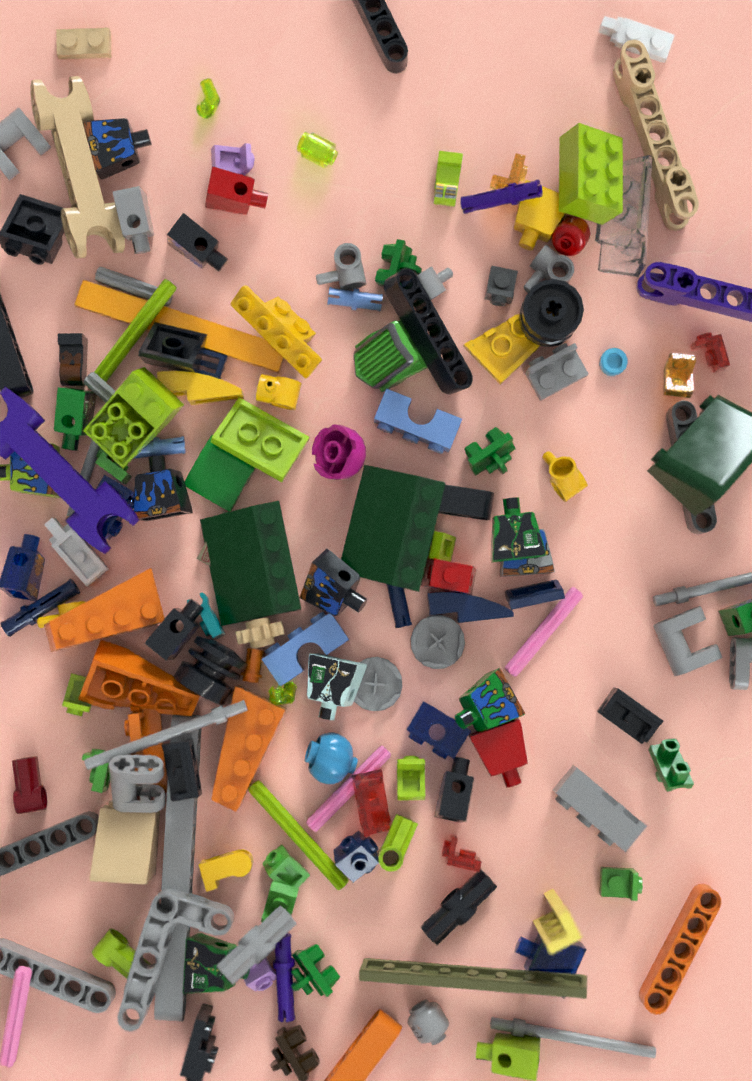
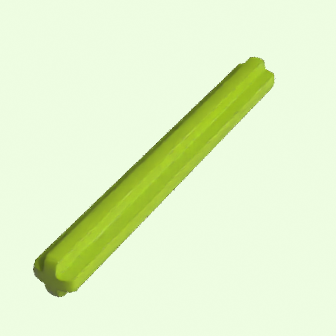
(135, 329)
(298, 835)

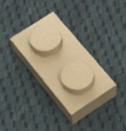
(83, 43)

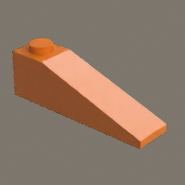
(128, 680)

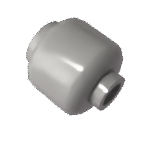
(428, 1022)

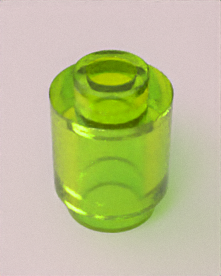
(317, 149)

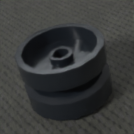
(557, 298)

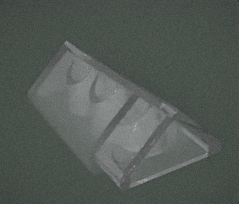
(626, 235)

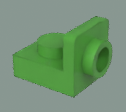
(113, 468)
(99, 775)
(284, 868)
(620, 883)
(280, 895)

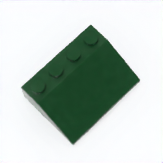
(392, 526)
(250, 563)

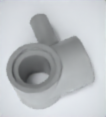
(543, 265)
(349, 276)
(434, 282)

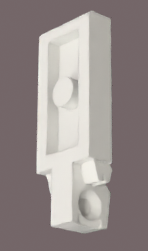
(624, 29)
(76, 552)

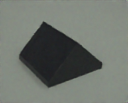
(173, 348)

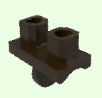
(288, 1042)

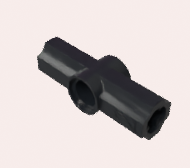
(458, 907)

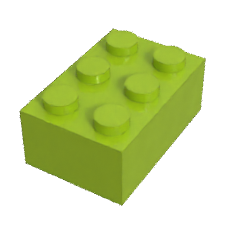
(590, 174)

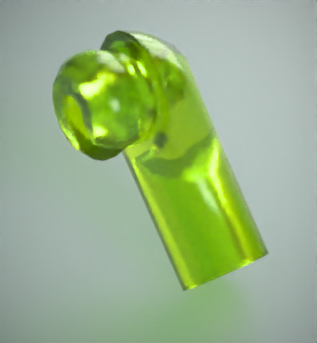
(211, 101)
(284, 694)

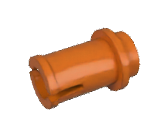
(254, 662)

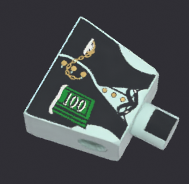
(333, 682)

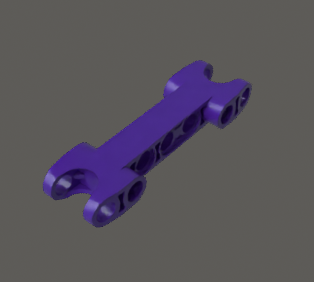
(683, 287)
(89, 505)

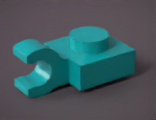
(210, 623)

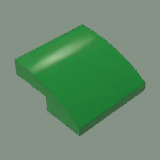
(219, 476)

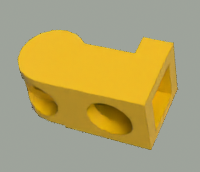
(232, 863)

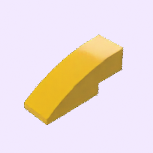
(199, 387)

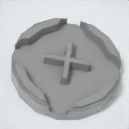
(437, 641)
(379, 685)

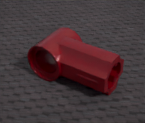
(29, 792)

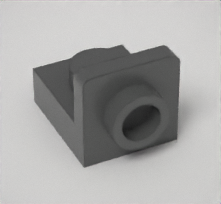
(501, 286)

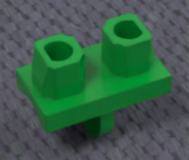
(400, 258)
(492, 456)
(670, 765)
(321, 981)

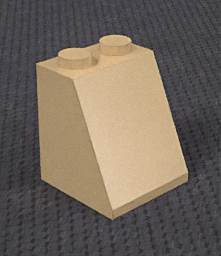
(125, 846)

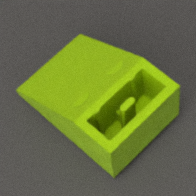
(133, 416)

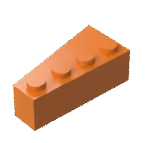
(112, 613)
(244, 746)

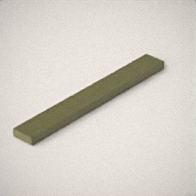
(474, 978)

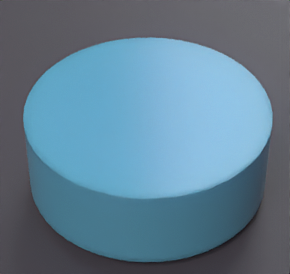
(613, 362)

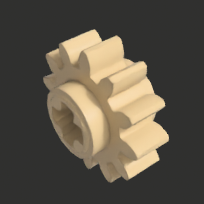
(259, 632)

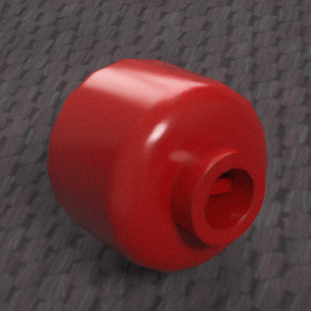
(571, 236)

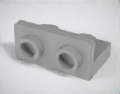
(556, 371)

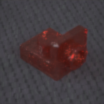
(716, 352)
(464, 859)

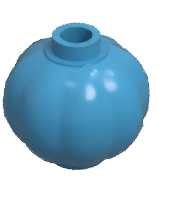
(330, 758)

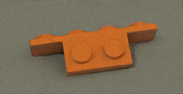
(144, 724)

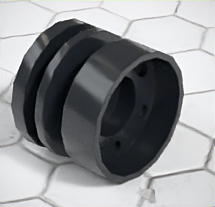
(210, 670)

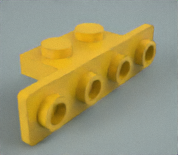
(280, 328)

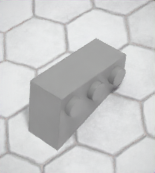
(598, 808)

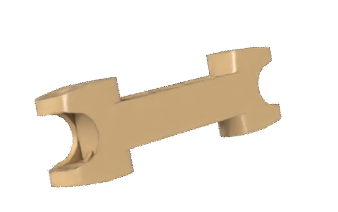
(638, 91)
(66, 121)

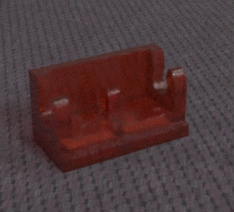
(371, 802)

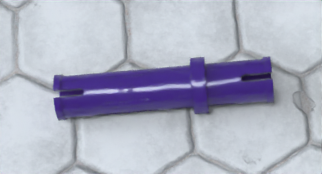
(508, 195)
(284, 979)

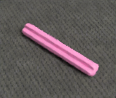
(543, 631)
(346, 790)
(15, 1016)

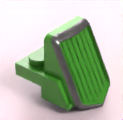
(387, 357)

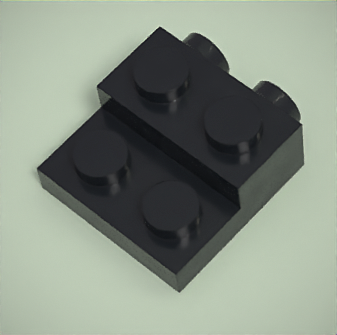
(33, 230)
(201, 1049)

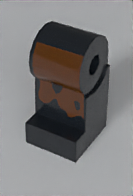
(72, 358)

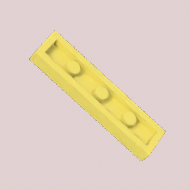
(557, 926)

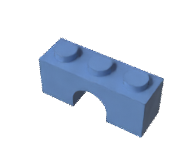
(393, 416)
(283, 659)

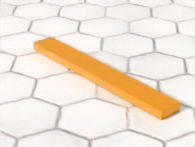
(219, 337)

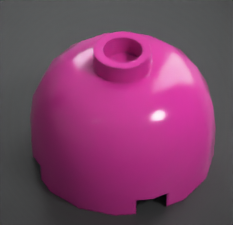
(338, 452)

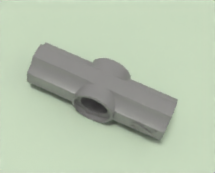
(256, 945)

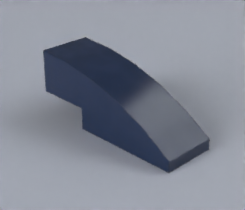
(466, 606)

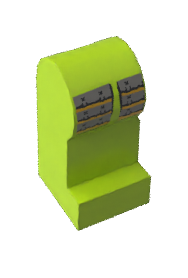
(447, 178)

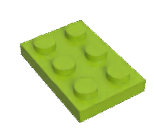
(260, 439)

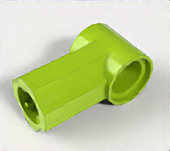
(398, 840)
(115, 952)

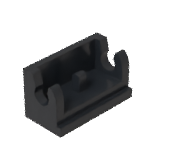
(629, 715)
(182, 770)

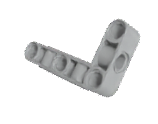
(156, 938)

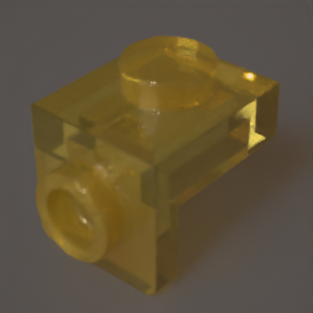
(517, 173)
(679, 375)

